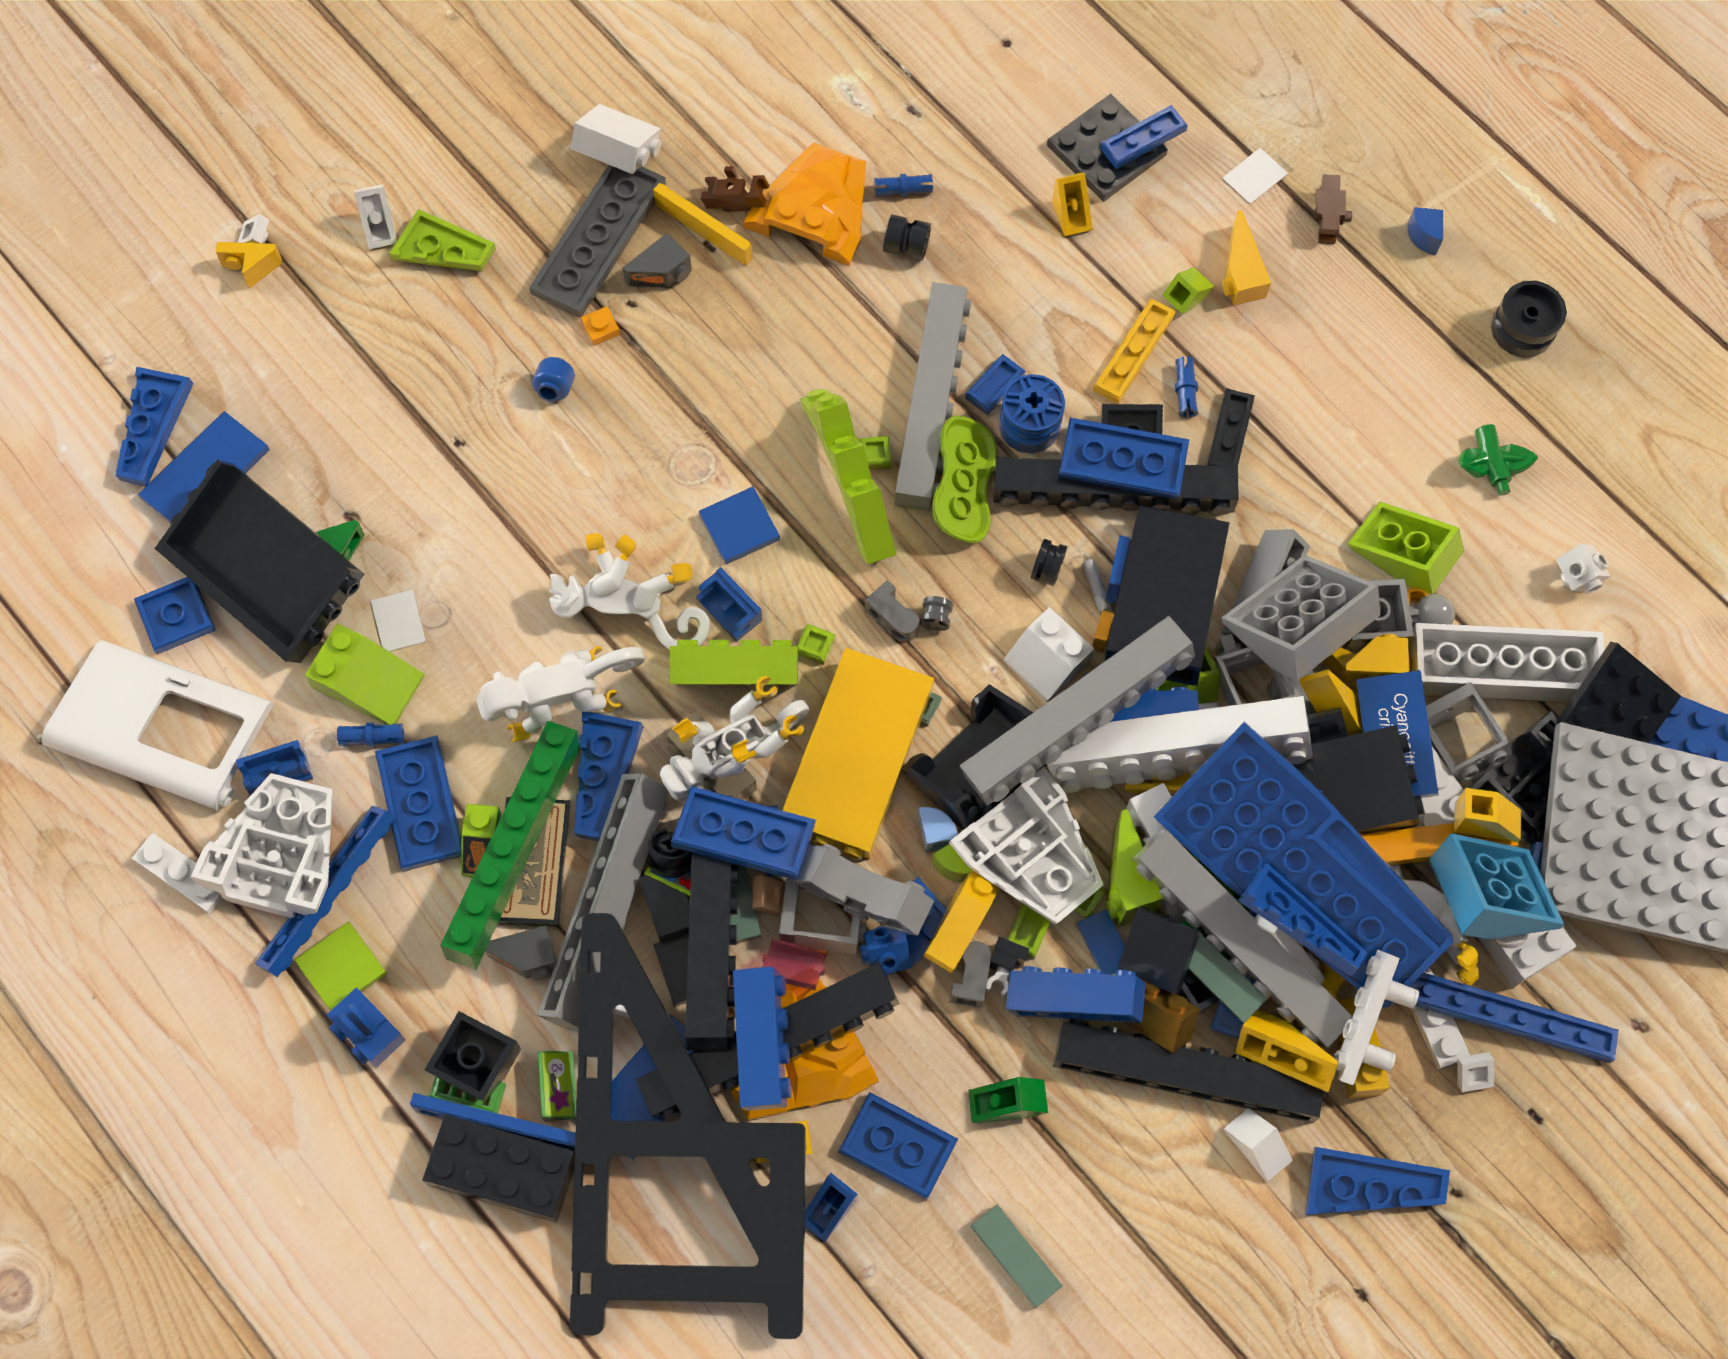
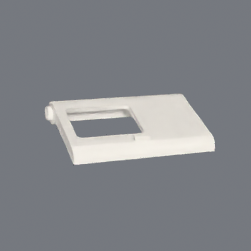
(115, 702)

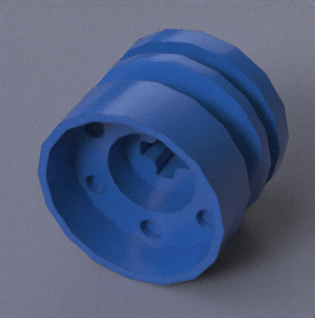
(1027, 427)

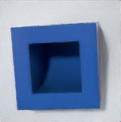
(1426, 229)

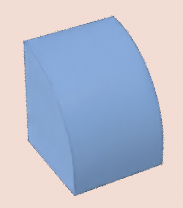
(936, 828)

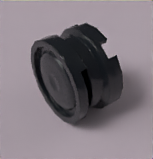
(1049, 562)
(667, 860)

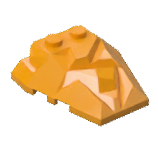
(816, 200)
(821, 1073)

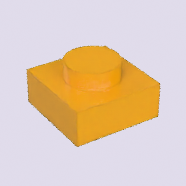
(600, 326)
(1103, 631)

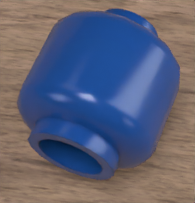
(553, 379)

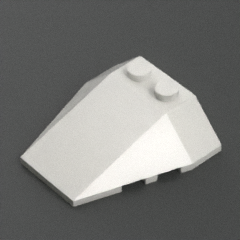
(1032, 849)

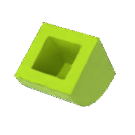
(1187, 290)
(950, 864)

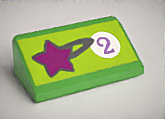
(557, 1085)

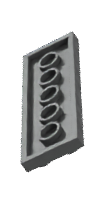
(596, 238)

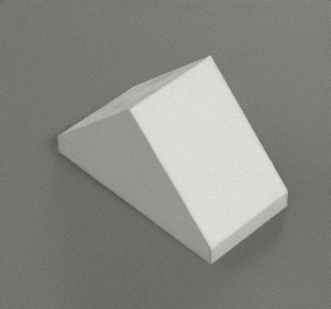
(1259, 1143)

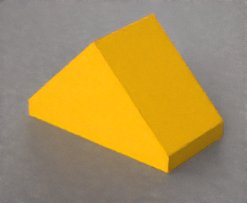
(1072, 204)

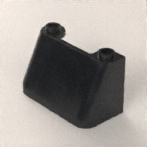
(942, 777)

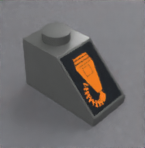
(659, 265)
(525, 953)

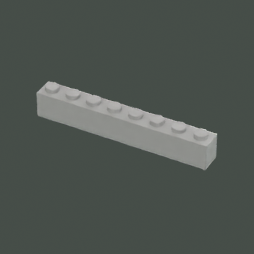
(931, 395)
(1078, 711)
(607, 887)
(1239, 935)

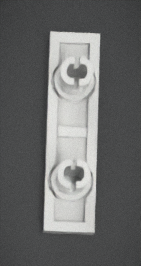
(1368, 1007)

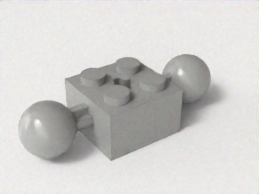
(1398, 616)

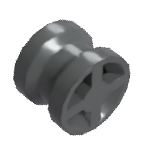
(936, 613)

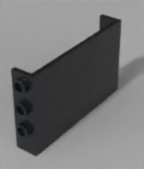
(259, 561)

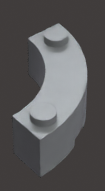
(864, 893)

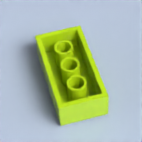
(733, 664)

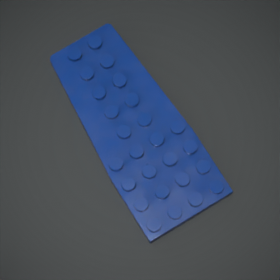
(1259, 809)

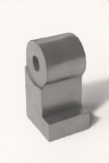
(890, 614)
(976, 968)

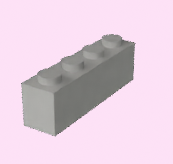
(1273, 555)

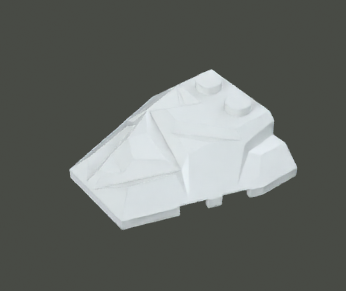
(273, 850)

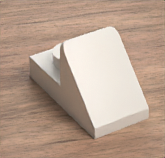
(376, 216)

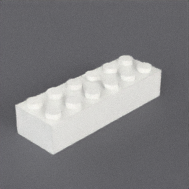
(1504, 660)

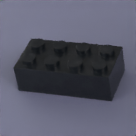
(500, 1168)

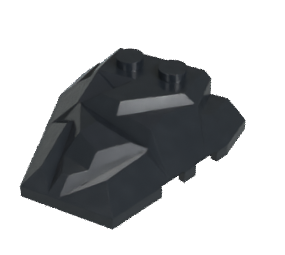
(1525, 776)

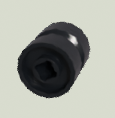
(907, 237)

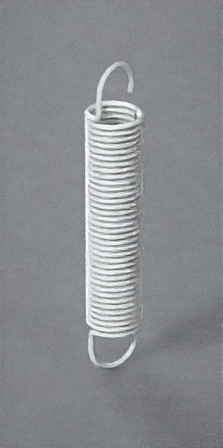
(1096, 585)

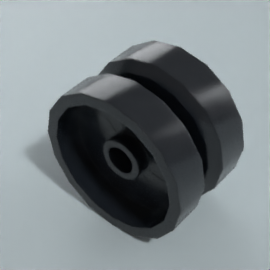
(1528, 318)

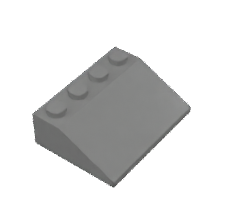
(1304, 615)

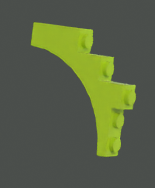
(849, 463)

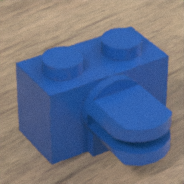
(365, 1027)

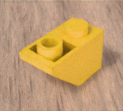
(1487, 815)

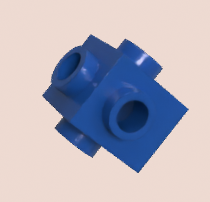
(887, 948)

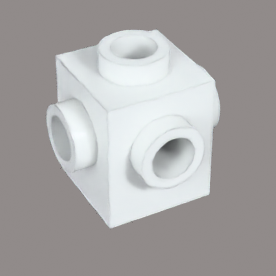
(1583, 568)

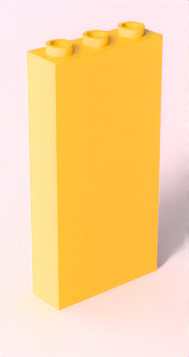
(858, 751)

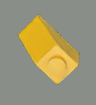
(1380, 657)

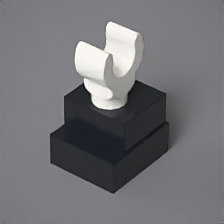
(1004, 958)

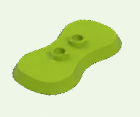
(968, 461)

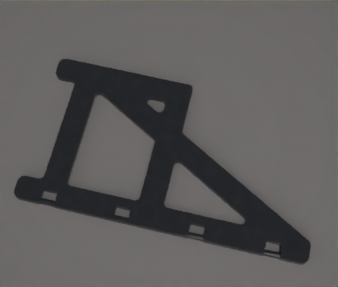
(768, 1214)

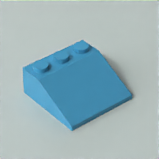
(1493, 888)

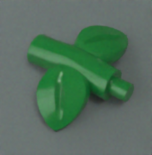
(1495, 460)

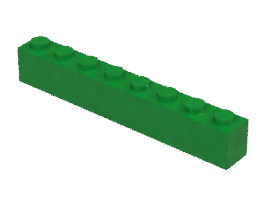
(510, 846)

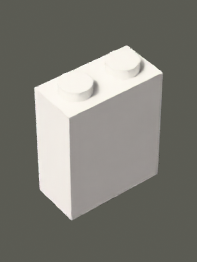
(616, 138)

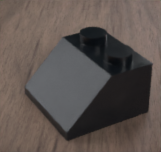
(1134, 416)
(473, 1057)

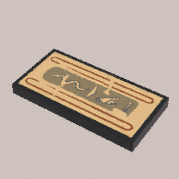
(540, 886)

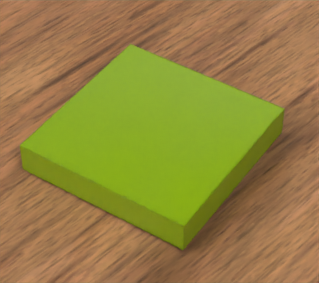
(340, 965)

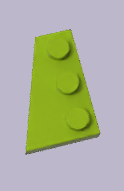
(442, 244)

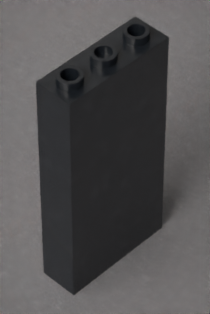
(1170, 573)
(1367, 779)

